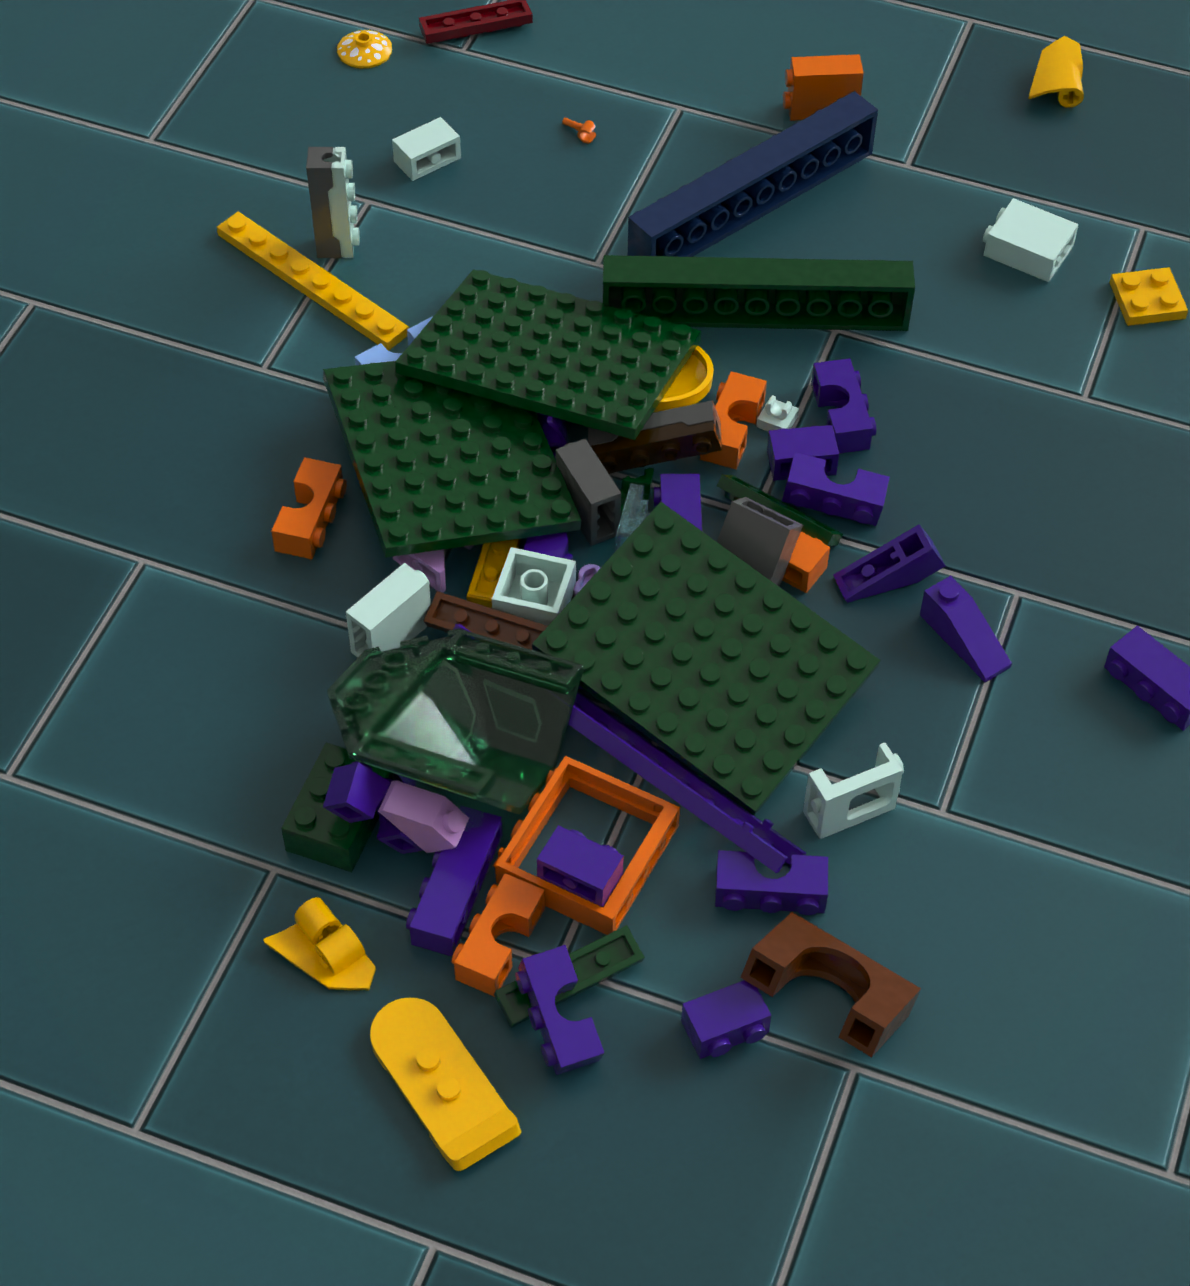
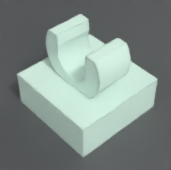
(777, 415)

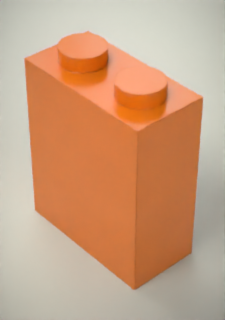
(820, 81)

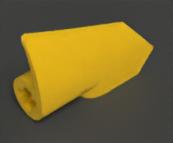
(1060, 72)
(324, 948)

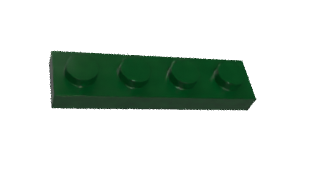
(738, 488)
(592, 966)

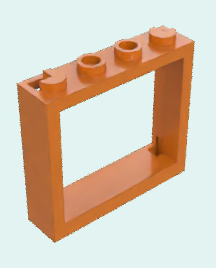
(612, 792)

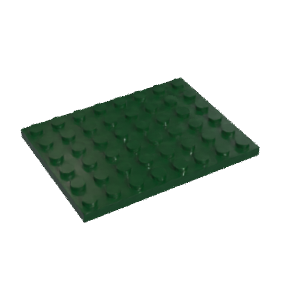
(550, 353)
(446, 463)
(708, 657)

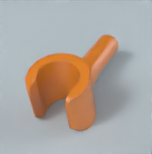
(584, 130)

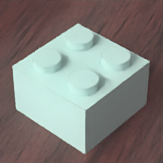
(534, 585)

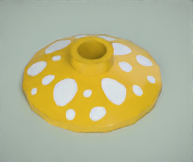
(364, 49)

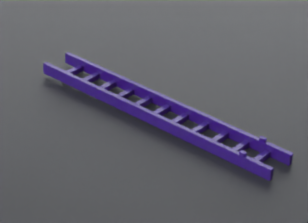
(681, 784)

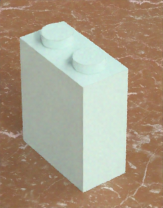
(1030, 239)
(390, 611)

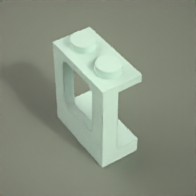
(828, 804)

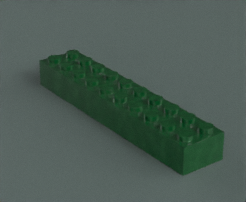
(763, 291)

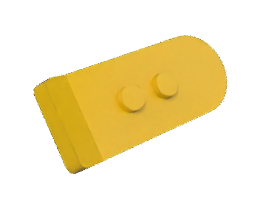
(441, 1082)

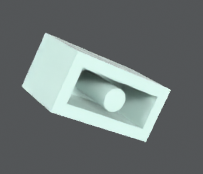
(426, 148)

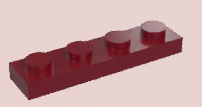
(475, 20)

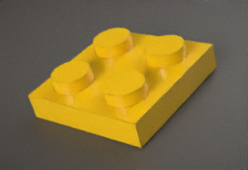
(1148, 296)

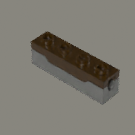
(664, 438)

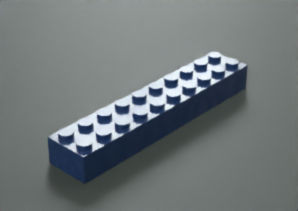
(755, 181)

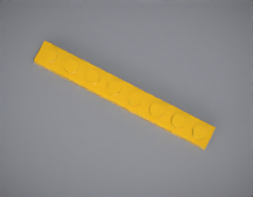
(313, 281)

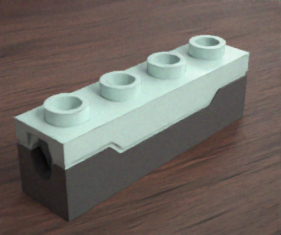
(331, 202)

